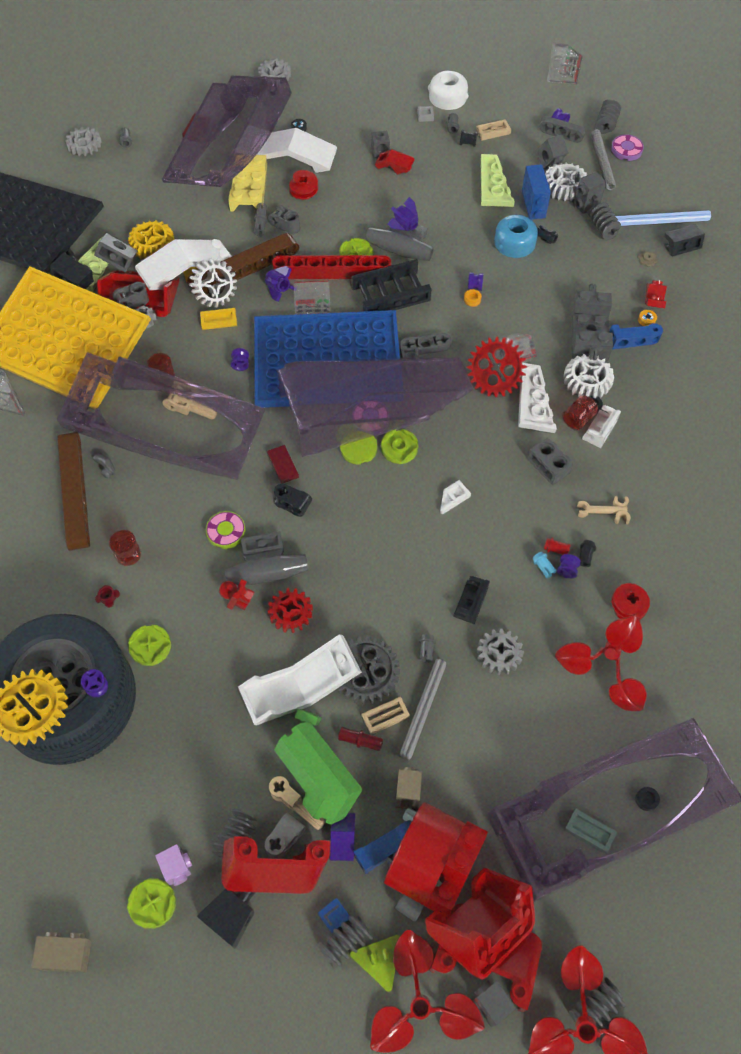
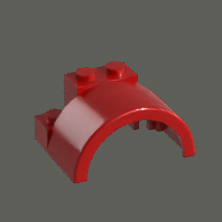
(430, 847)

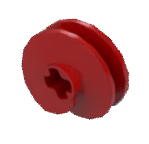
(303, 185)
(630, 600)

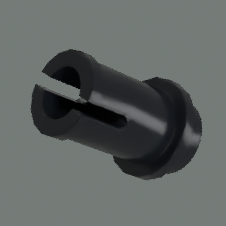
(548, 235)
(586, 554)

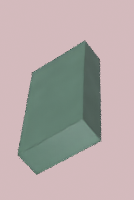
(590, 831)

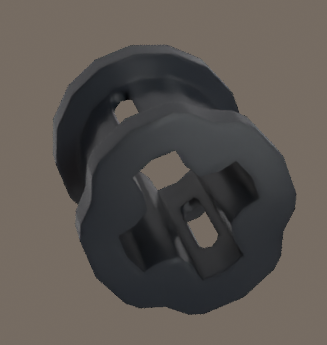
(468, 138)

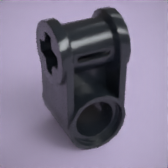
(291, 500)

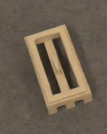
(493, 129)
(372, 730)

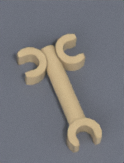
(618, 508)

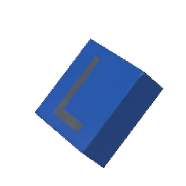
(334, 915)

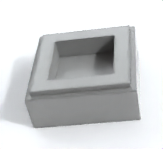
(425, 113)

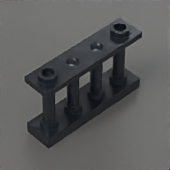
(394, 301)

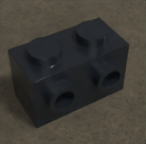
(72, 271)

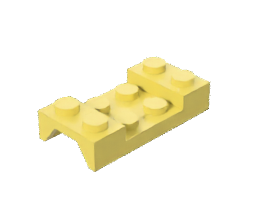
(249, 184)

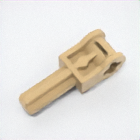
(185, 405)
(292, 800)

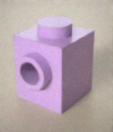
(174, 865)

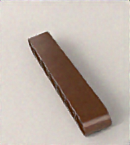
(254, 258)
(73, 491)

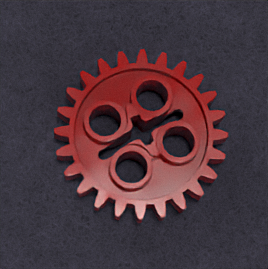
(482, 376)

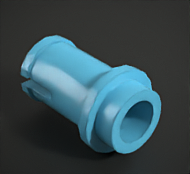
(544, 564)

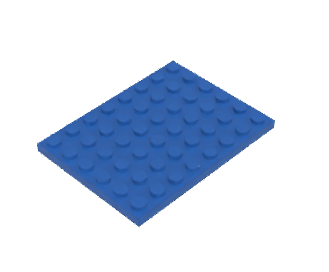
(314, 338)

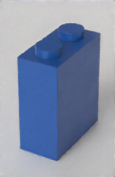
(536, 191)

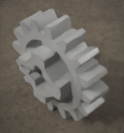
(274, 69)
(83, 141)
(488, 650)

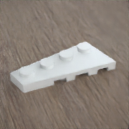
(533, 401)

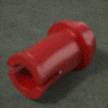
(556, 546)

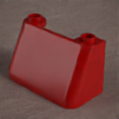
(247, 873)
(486, 924)

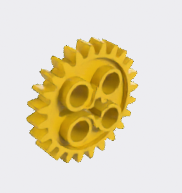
(46, 690)

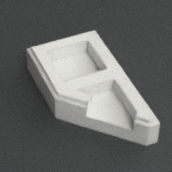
(453, 496)

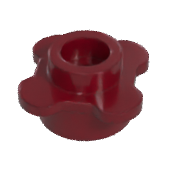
(103, 592)

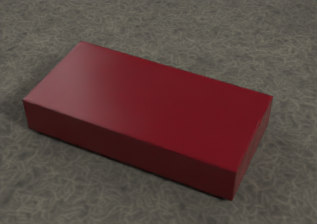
(282, 464)

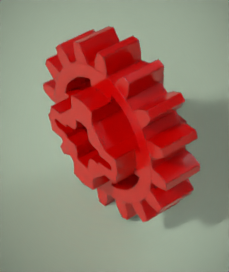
(287, 602)

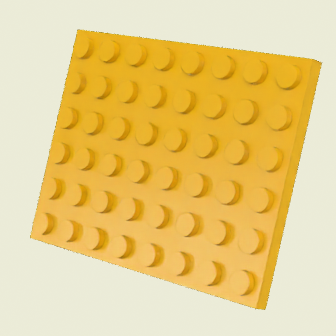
(53, 326)

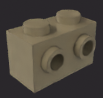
(61, 953)

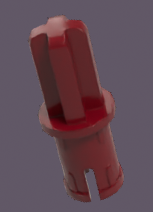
(360, 739)

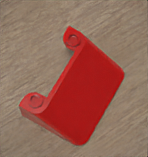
(159, 300)
(518, 967)

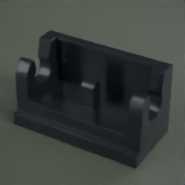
(684, 240)
(471, 599)

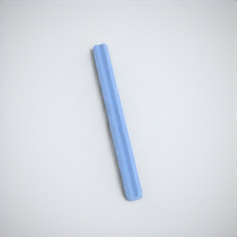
(661, 218)

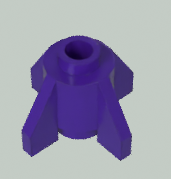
(405, 217)
(278, 281)

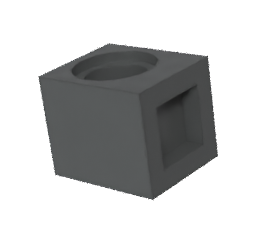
(379, 142)

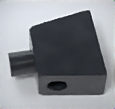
(228, 915)

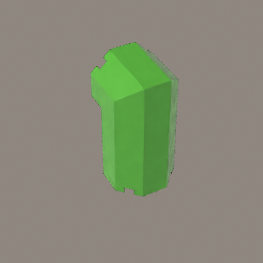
(325, 780)

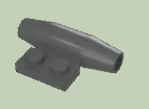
(402, 242)
(265, 561)

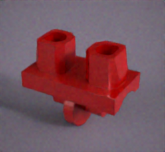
(238, 595)

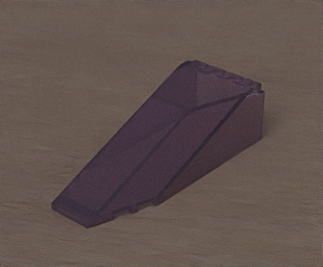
(367, 397)

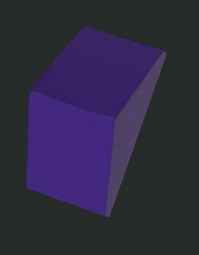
(343, 839)

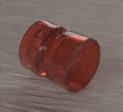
(161, 362)
(580, 412)
(125, 547)

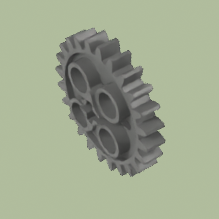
(382, 662)

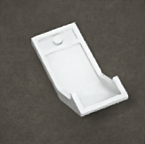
(301, 147)
(177, 258)
(300, 684)

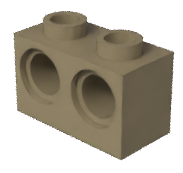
(408, 788)

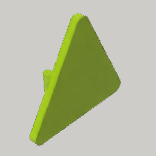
(378, 961)

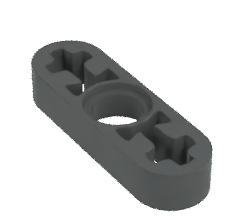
(552, 122)

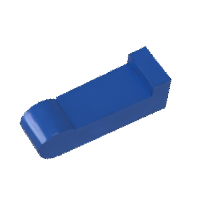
(635, 335)
(383, 847)

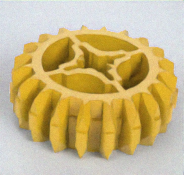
(150, 238)

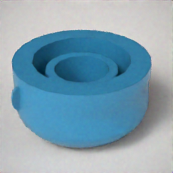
(516, 236)

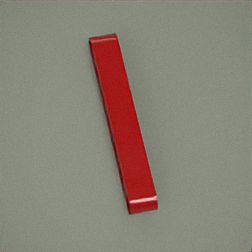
(330, 265)

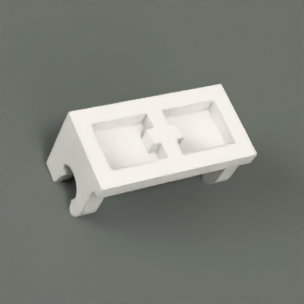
(602, 426)

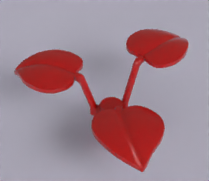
(621, 635)
(582, 972)
(392, 1030)

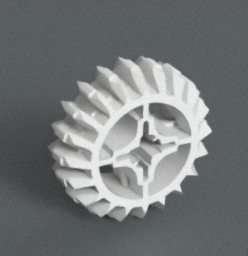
(564, 180)
(214, 290)
(589, 373)

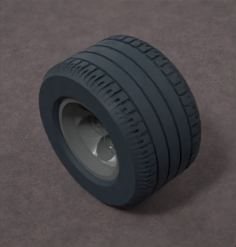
(54, 646)

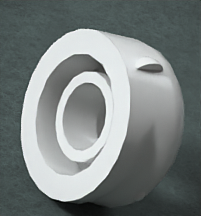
(448, 90)

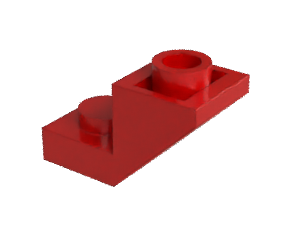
(398, 161)
(655, 294)

